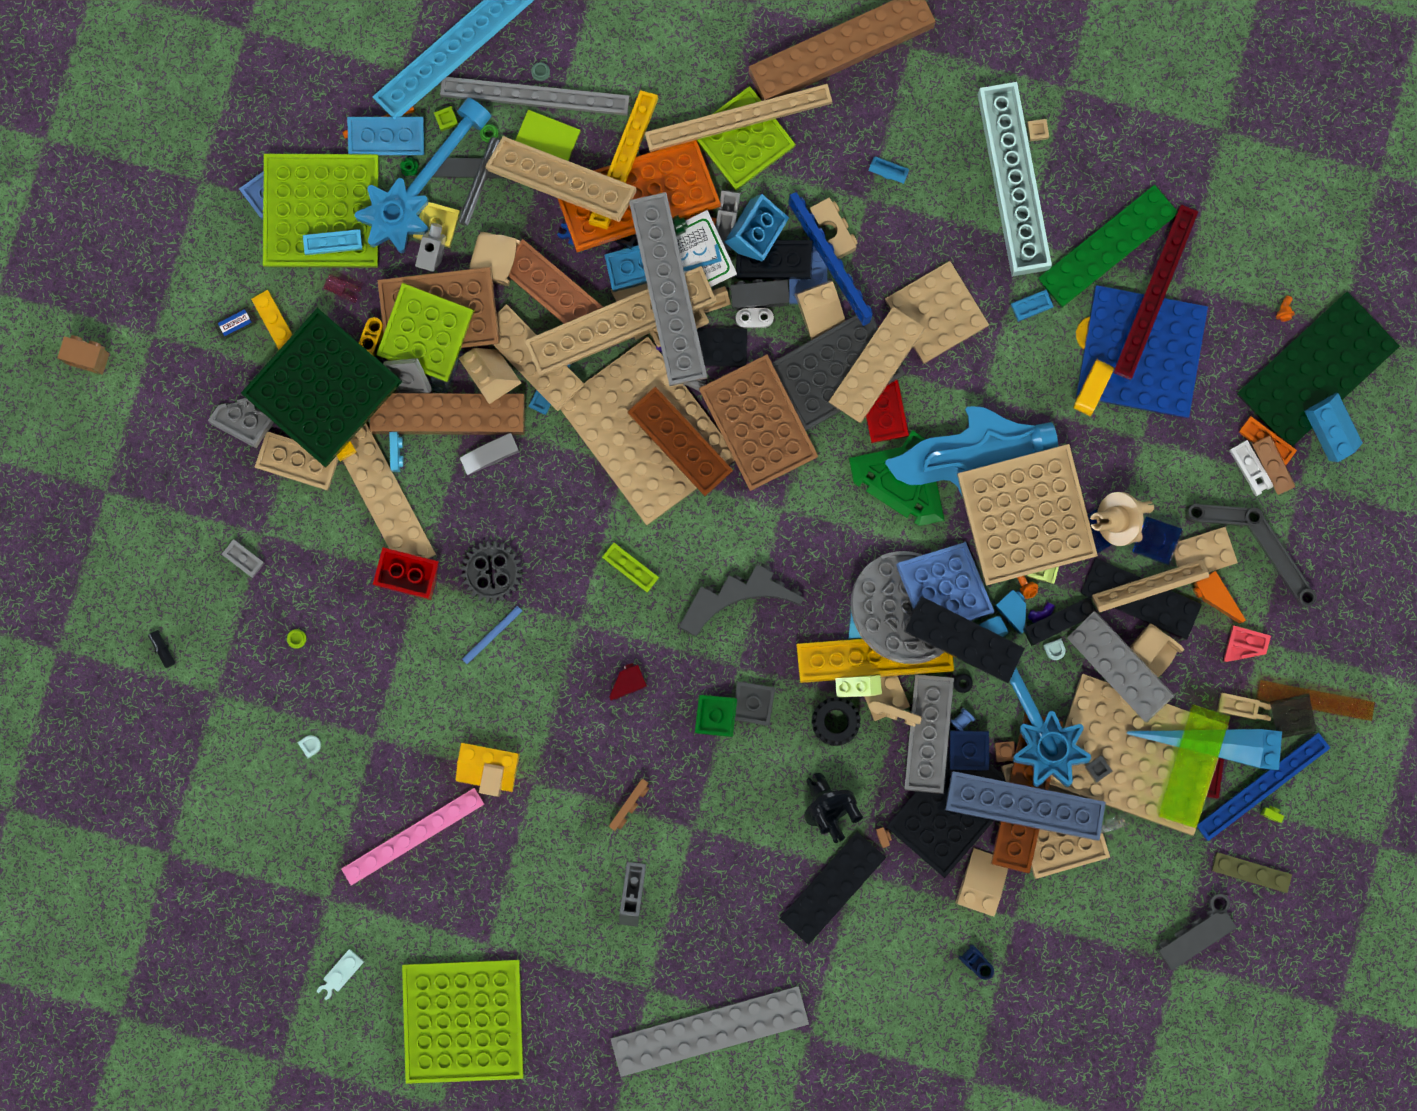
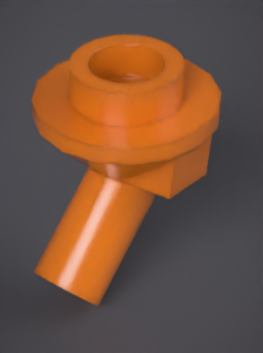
(1285, 312)
(1028, 590)

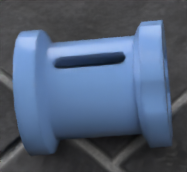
(962, 720)

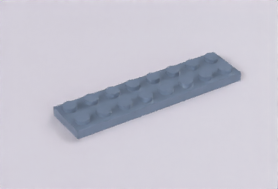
(1025, 806)

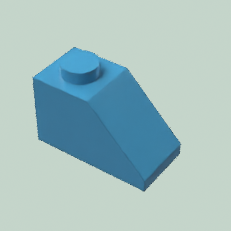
(1013, 610)

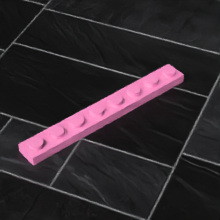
(412, 836)

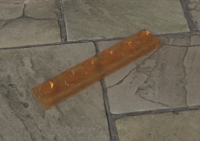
(1319, 700)

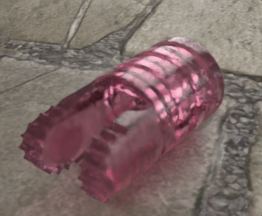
(339, 286)

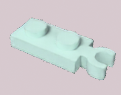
(341, 973)

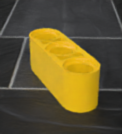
(375, 337)
(1093, 387)

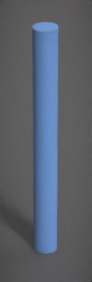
(492, 634)

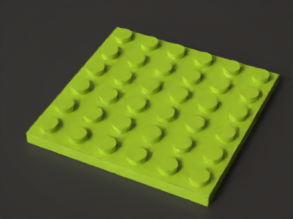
(314, 197)
(462, 1021)

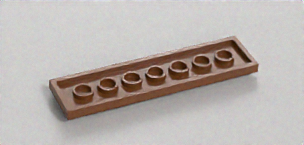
(1014, 842)

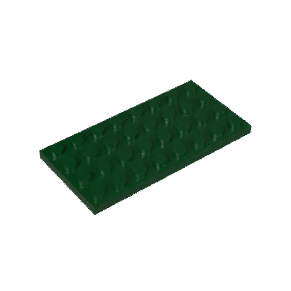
(1322, 361)

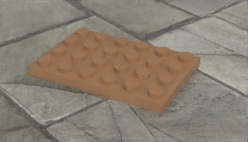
(465, 287)
(758, 422)

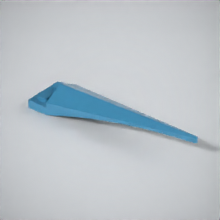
(1244, 746)

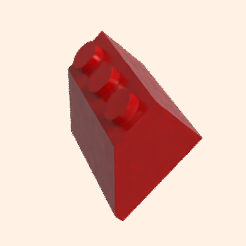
(406, 573)

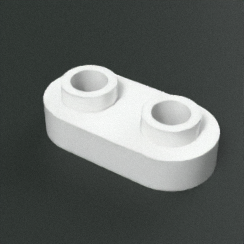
(754, 318)

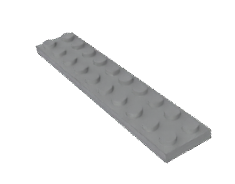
(668, 289)
(709, 1031)

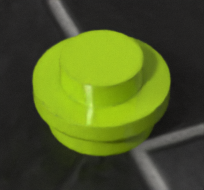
(296, 638)

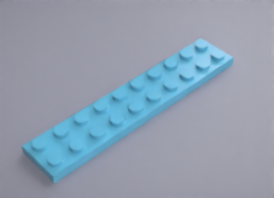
(447, 54)

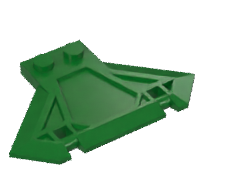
(894, 492)

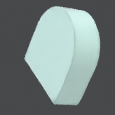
(1055, 650)
(310, 745)

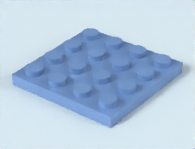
(948, 580)

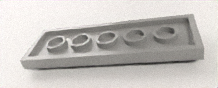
(1120, 666)
(930, 739)

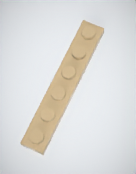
(1150, 586)

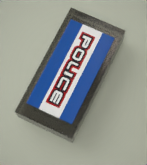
(235, 323)

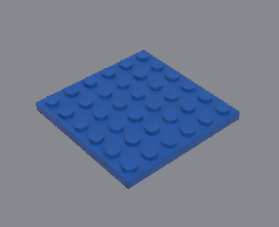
(1169, 360)

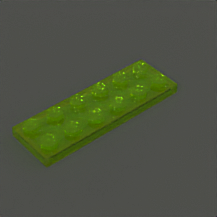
(1194, 766)

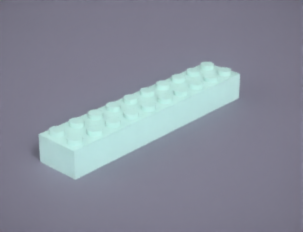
(1014, 179)

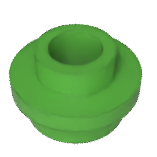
(488, 127)

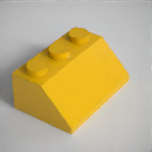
(472, 761)

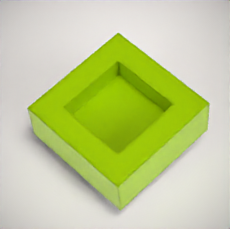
(446, 118)
(1273, 814)

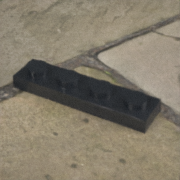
(1059, 621)

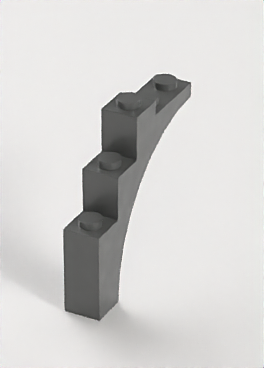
(707, 603)

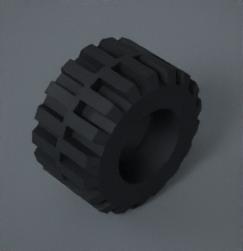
(844, 706)

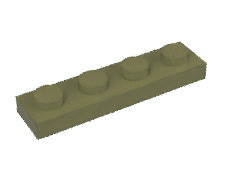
(1251, 872)

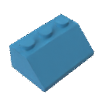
(757, 228)
(1334, 428)

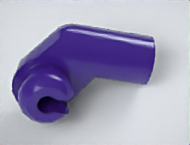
(1039, 615)

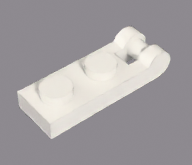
(1251, 467)

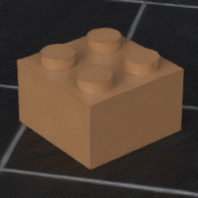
(83, 355)

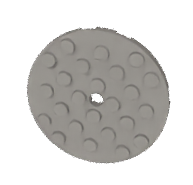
(879, 611)

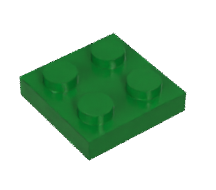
(716, 715)

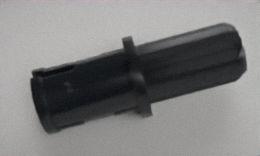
(161, 649)

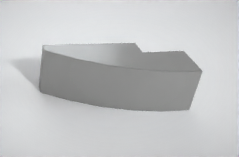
(727, 214)
(489, 454)

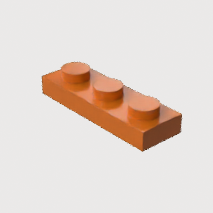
(1255, 431)

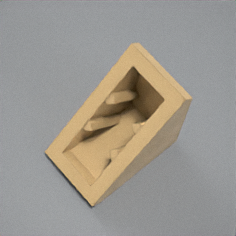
(491, 780)

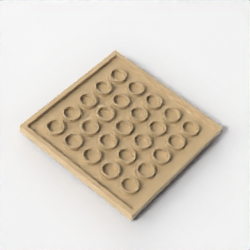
(1027, 514)

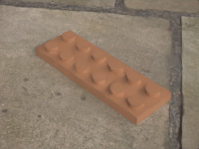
(550, 285)

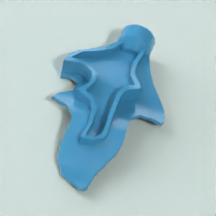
(983, 443)

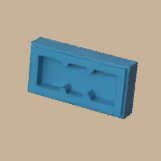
(888, 170)
(1032, 305)

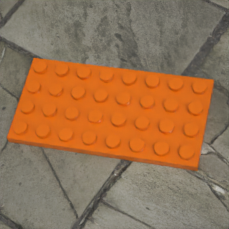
(672, 170)

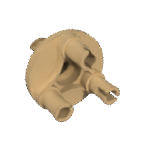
(1121, 518)

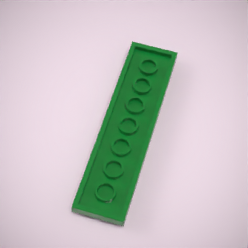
(1108, 246)

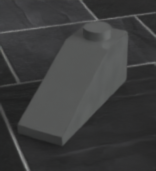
(632, 894)

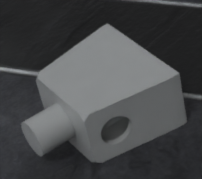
(431, 248)

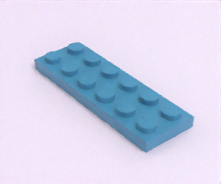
(627, 269)

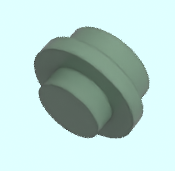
(540, 71)

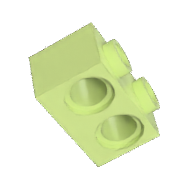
(858, 686)

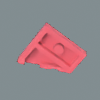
(1245, 644)

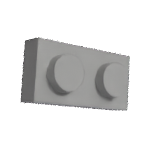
(243, 558)

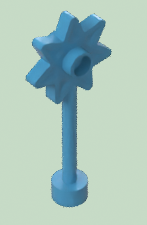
(396, 212)
(1048, 745)

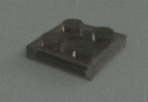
(1293, 715)

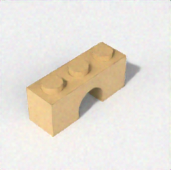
(827, 214)

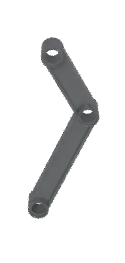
(1266, 539)

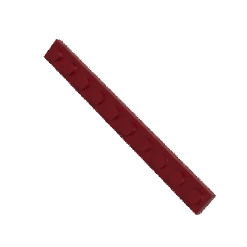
(1155, 292)

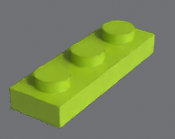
(630, 567)

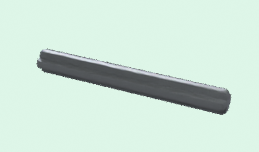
(478, 184)

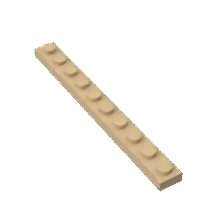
(738, 117)

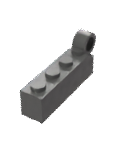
(1198, 936)

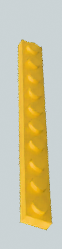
(281, 333)

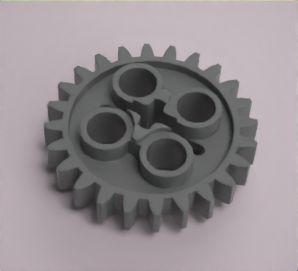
(474, 574)

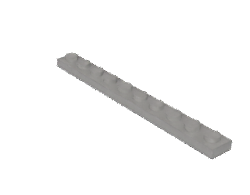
(535, 96)

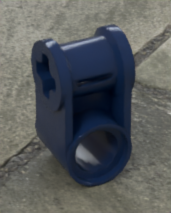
(976, 962)

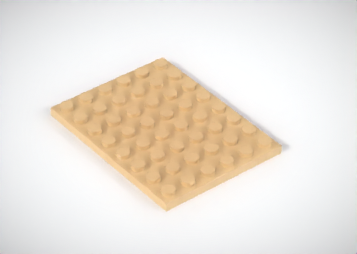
(620, 444)
(1138, 764)

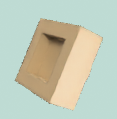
(1038, 130)

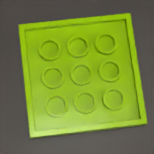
(746, 150)
(427, 330)

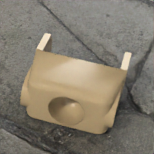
(497, 253)
(1156, 649)

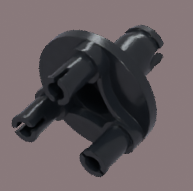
(830, 807)

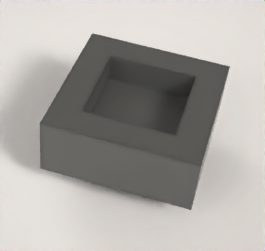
(1098, 769)

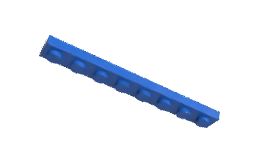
(827, 254)
(1262, 787)

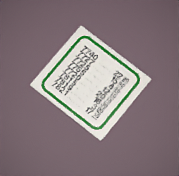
(699, 235)

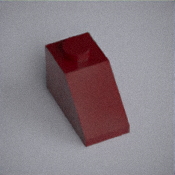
(628, 682)

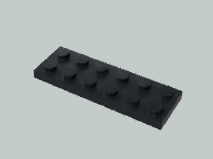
(1164, 610)
(964, 639)
(832, 888)

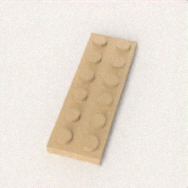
(876, 365)
(555, 386)

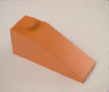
(1216, 594)

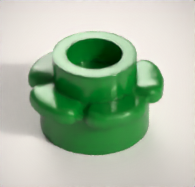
(414, 166)

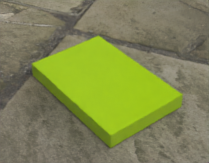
(548, 135)

